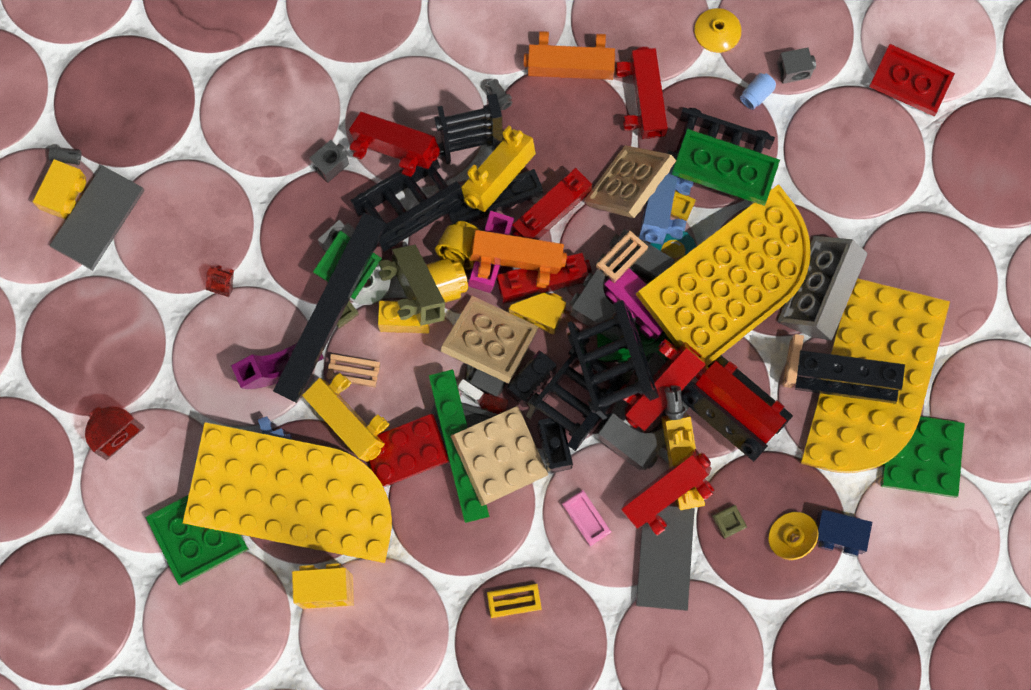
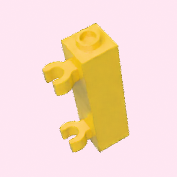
(498, 169)
(344, 420)
(679, 443)

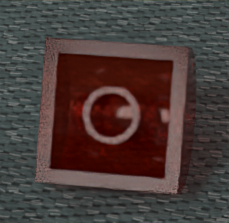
(110, 430)

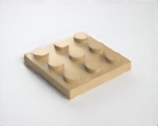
(630, 181)
(489, 339)
(499, 455)

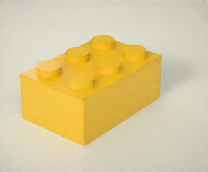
(322, 587)

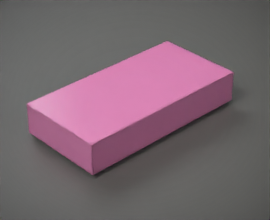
(586, 518)

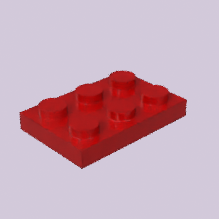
(912, 80)
(409, 451)

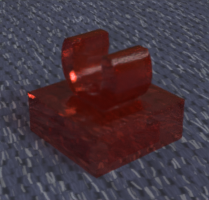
(219, 281)

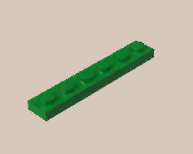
(453, 421)

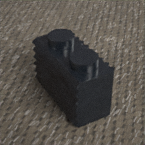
(531, 378)
(554, 446)

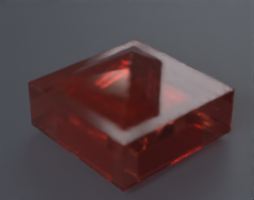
(494, 404)

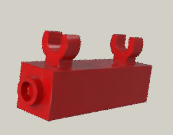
(648, 93)
(393, 140)
(553, 206)
(522, 282)
(678, 371)
(740, 400)
(667, 488)

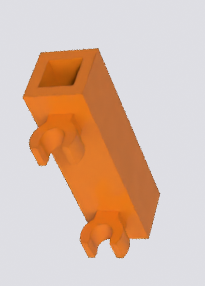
(570, 61)
(517, 252)

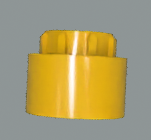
(456, 243)
(449, 278)

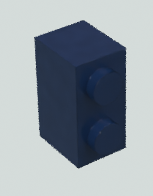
(843, 533)

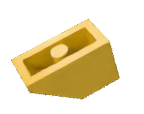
(541, 311)

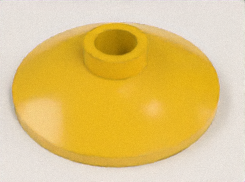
(714, 39)
(789, 527)

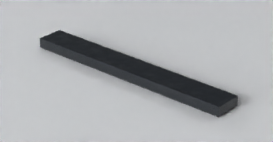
(330, 307)

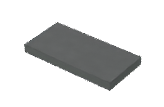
(97, 218)
(666, 562)

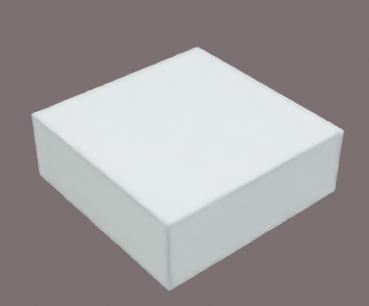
(470, 392)

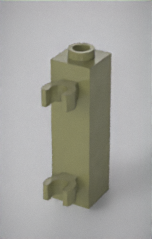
(417, 283)

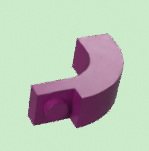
(262, 371)

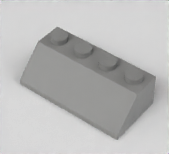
(826, 288)

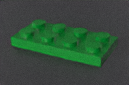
(726, 167)

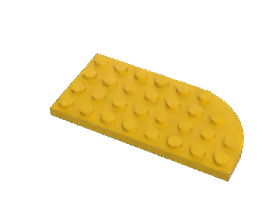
(732, 278)
(885, 327)
(288, 493)

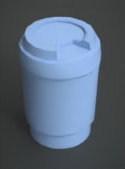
(758, 90)

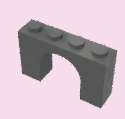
(592, 304)
(633, 446)

